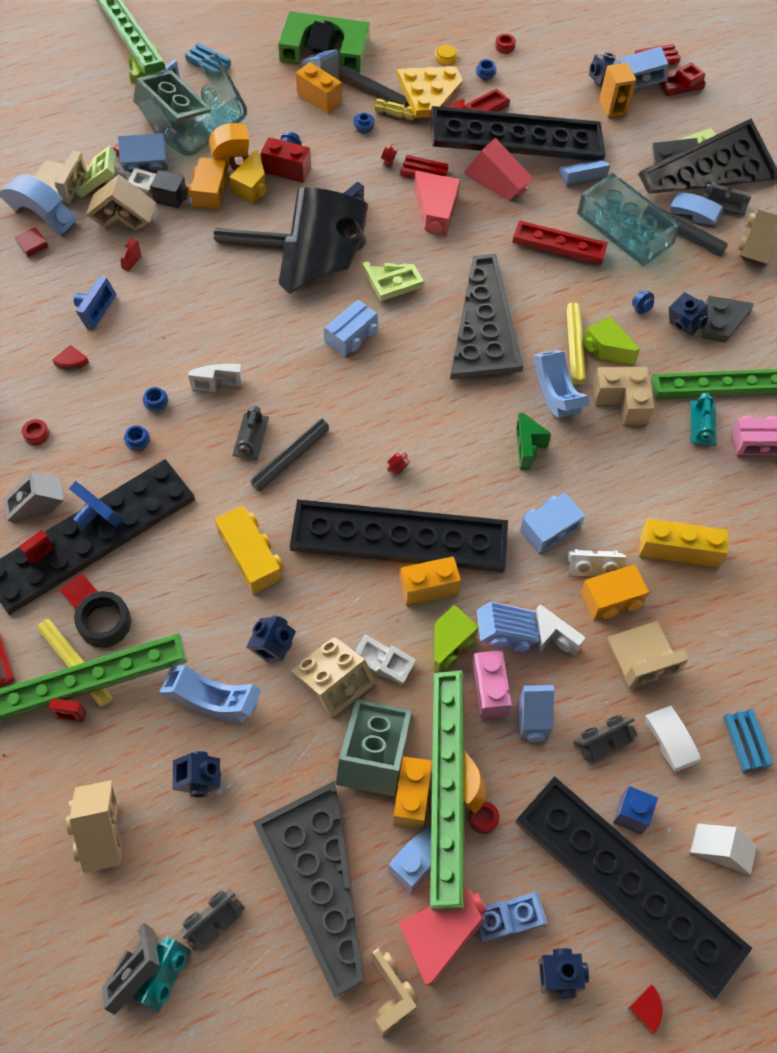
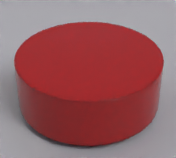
(505, 43)
(35, 432)
(485, 819)

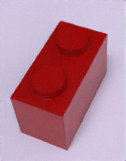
(286, 159)

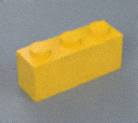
(683, 543)
(249, 549)

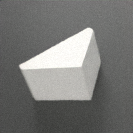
(724, 847)

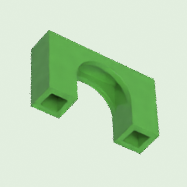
(352, 36)

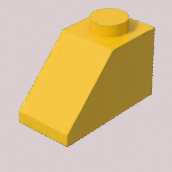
(249, 179)

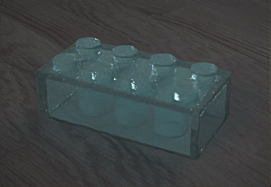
(628, 219)

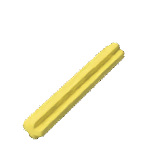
(575, 344)
(69, 656)

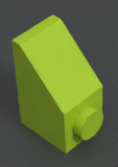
(610, 343)

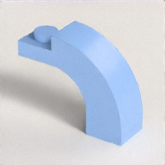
(41, 198)
(557, 386)
(210, 697)

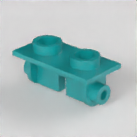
(703, 420)
(172, 959)

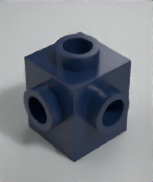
(599, 65)
(688, 313)
(271, 638)
(196, 774)
(554, 981)

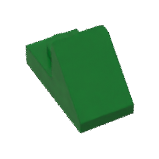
(529, 438)

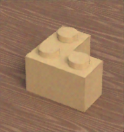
(123, 202)
(761, 236)
(626, 388)
(95, 827)

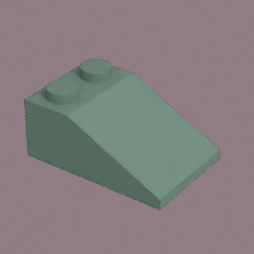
(172, 94)
(373, 747)

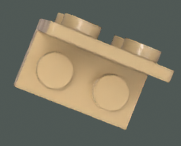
(63, 177)
(645, 654)
(335, 675)
(393, 1014)

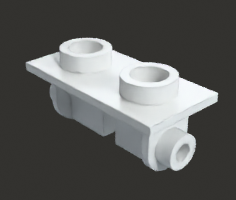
(589, 564)

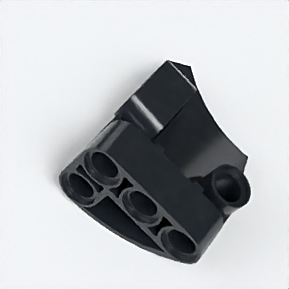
(321, 236)

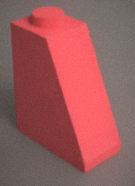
(499, 171)
(436, 200)
(441, 935)

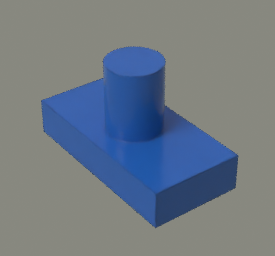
(95, 303)
(92, 508)

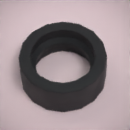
(94, 602)

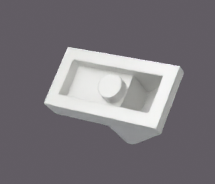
(553, 628)

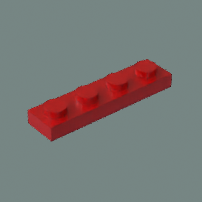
(560, 242)

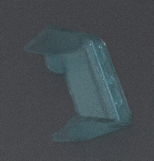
(195, 132)

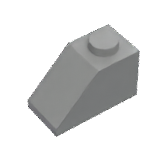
(33, 497)

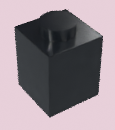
(322, 36)
(169, 189)

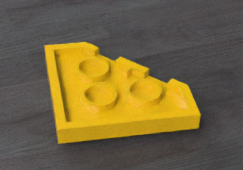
(428, 87)

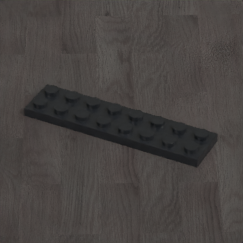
(517, 133)
(141, 505)
(399, 535)
(634, 887)

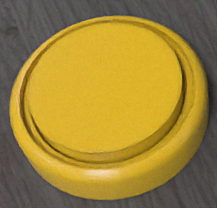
(446, 54)

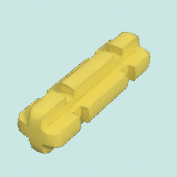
(394, 109)

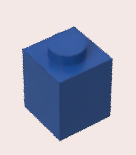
(635, 810)

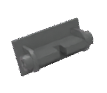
(733, 202)
(251, 434)
(596, 739)
(200, 925)

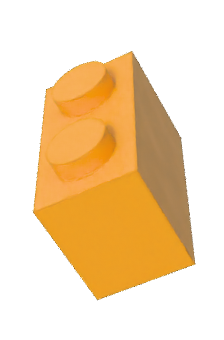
(319, 87)
(617, 90)
(208, 183)
(429, 581)
(614, 592)
(412, 792)

